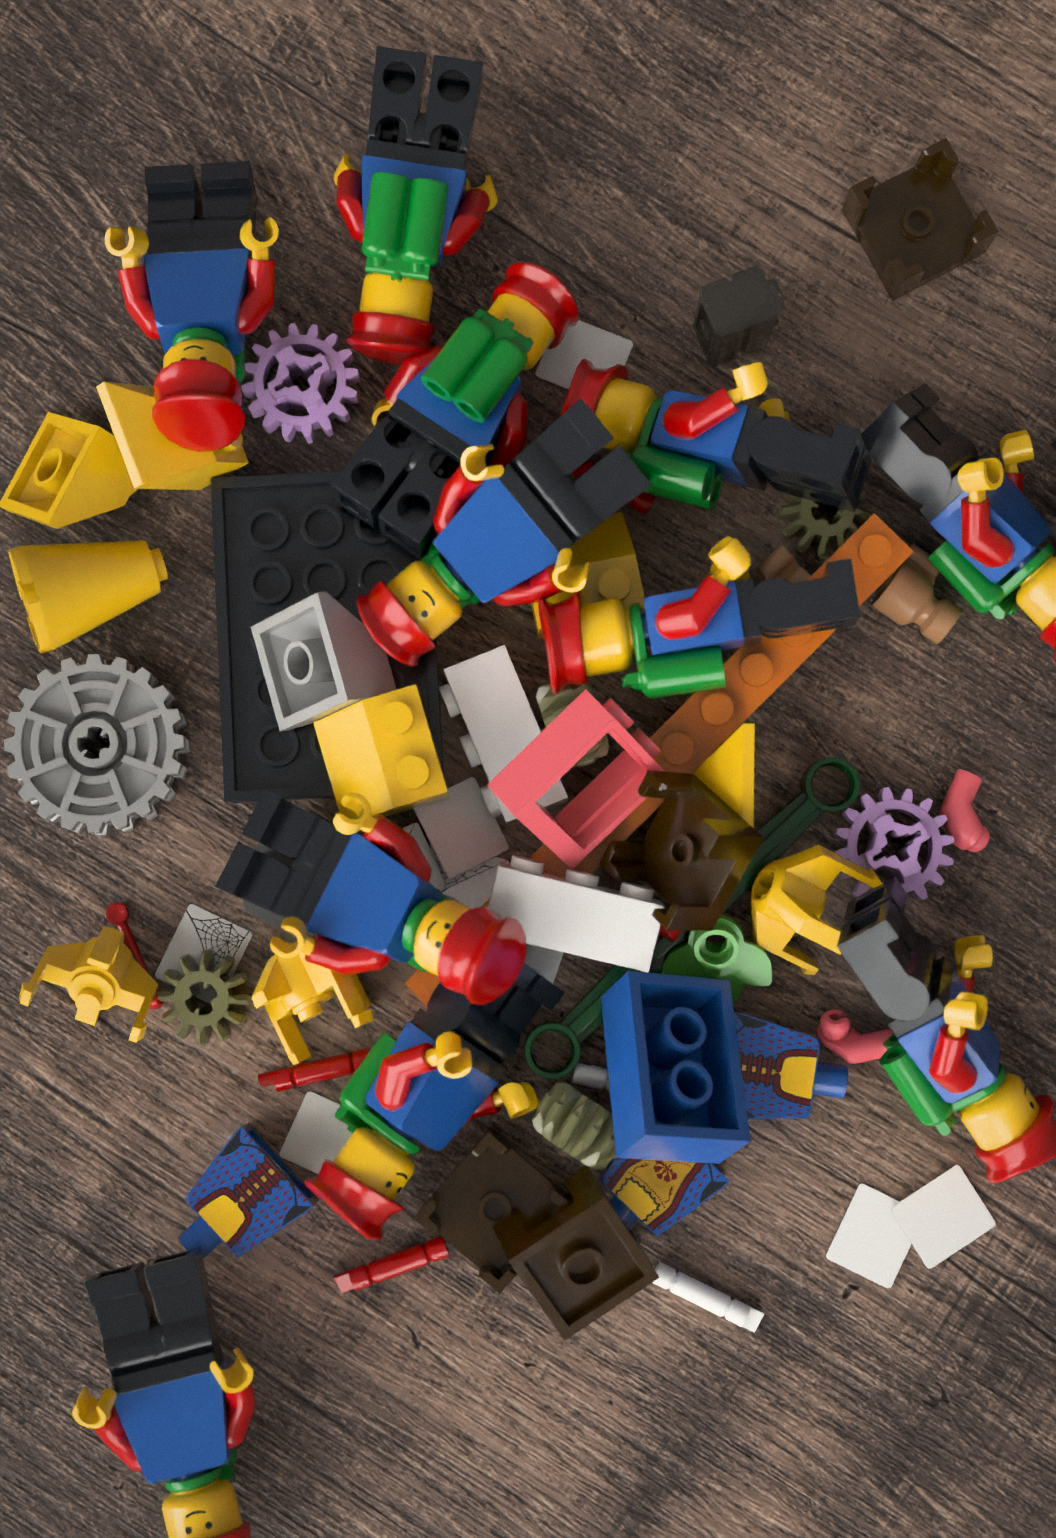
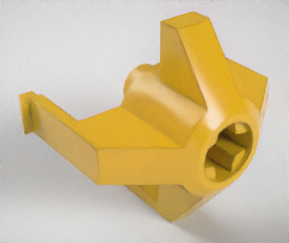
(791, 898)
(97, 978)
(300, 989)

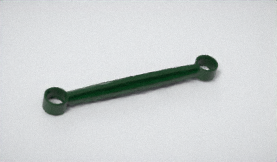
(778, 835)

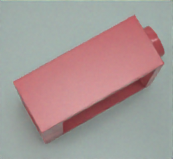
(553, 753)

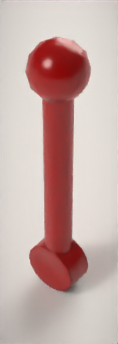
(118, 915)

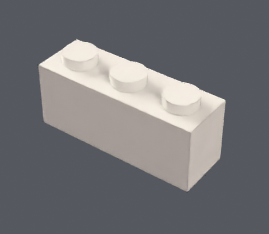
(497, 720)
(577, 914)

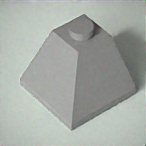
(318, 661)

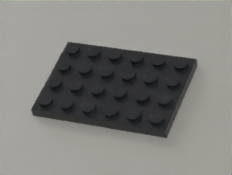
(273, 548)

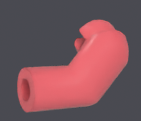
(962, 819)
(848, 1043)

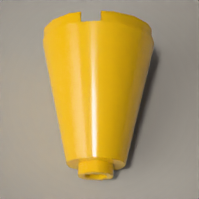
(82, 585)

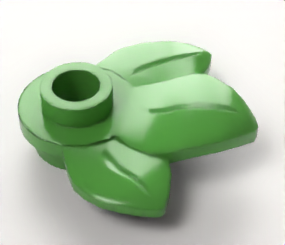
(731, 960)

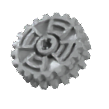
(68, 716)

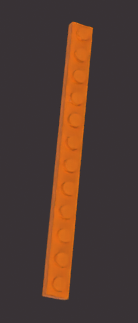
(716, 713)

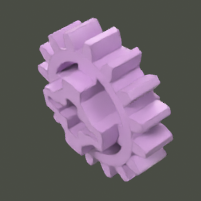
(317, 370)
(880, 823)

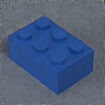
(674, 1068)

